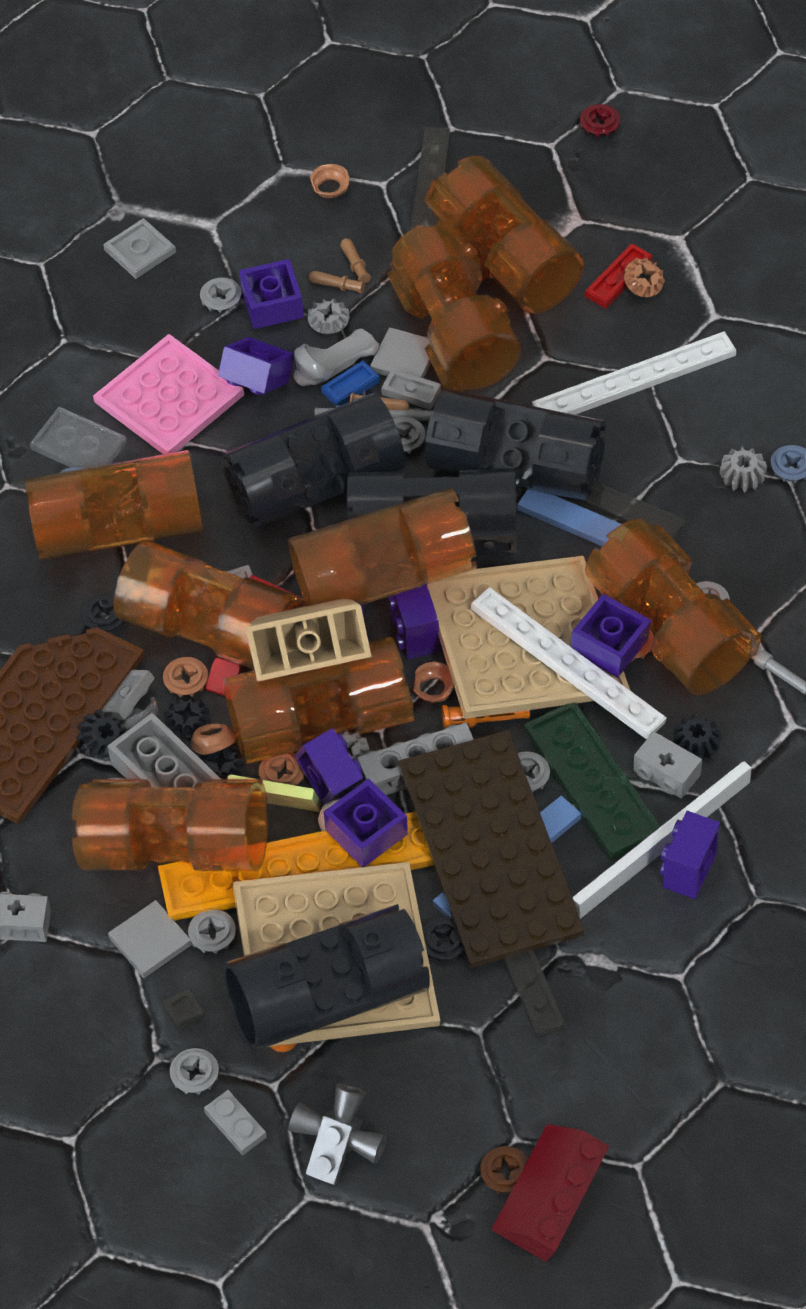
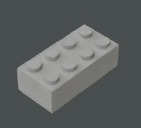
(157, 754)

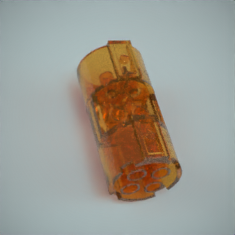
(525, 251)
(468, 332)
(113, 505)
(384, 551)
(193, 600)
(695, 632)
(284, 711)
(209, 825)

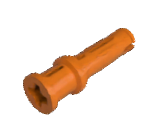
(454, 716)

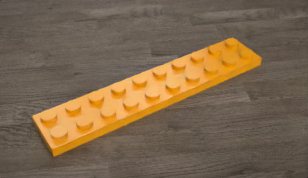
(194, 891)

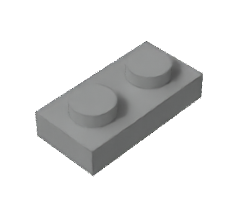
(411, 388)
(128, 694)
(235, 1122)

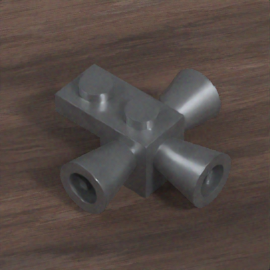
(337, 1134)

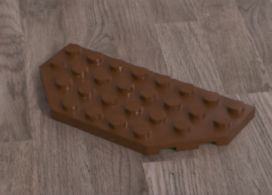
(43, 701)

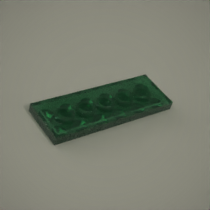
(592, 779)

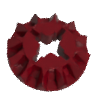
(605, 114)

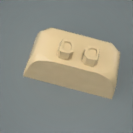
(307, 638)

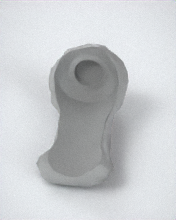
(319, 365)

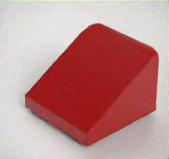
(219, 670)

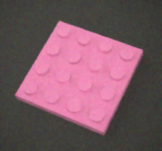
(168, 395)

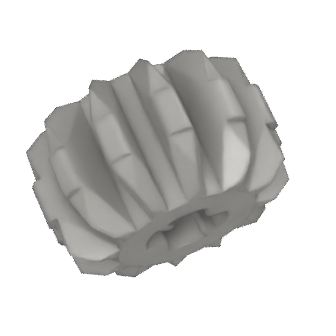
(743, 469)

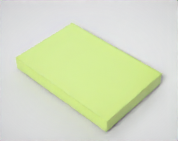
(289, 795)

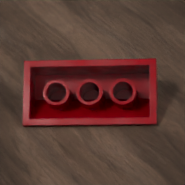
(550, 1189)

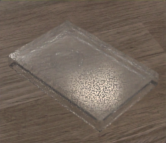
(77, 441)

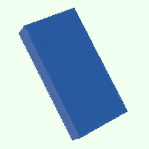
(354, 380)

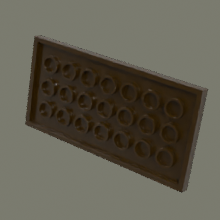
(490, 849)

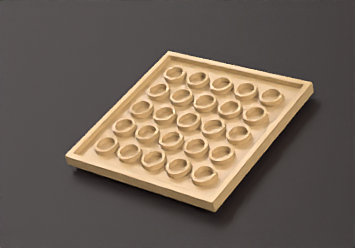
(490, 668)
(303, 904)

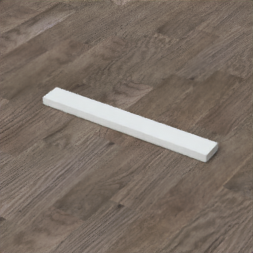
(640, 375)
(568, 663)
(654, 844)

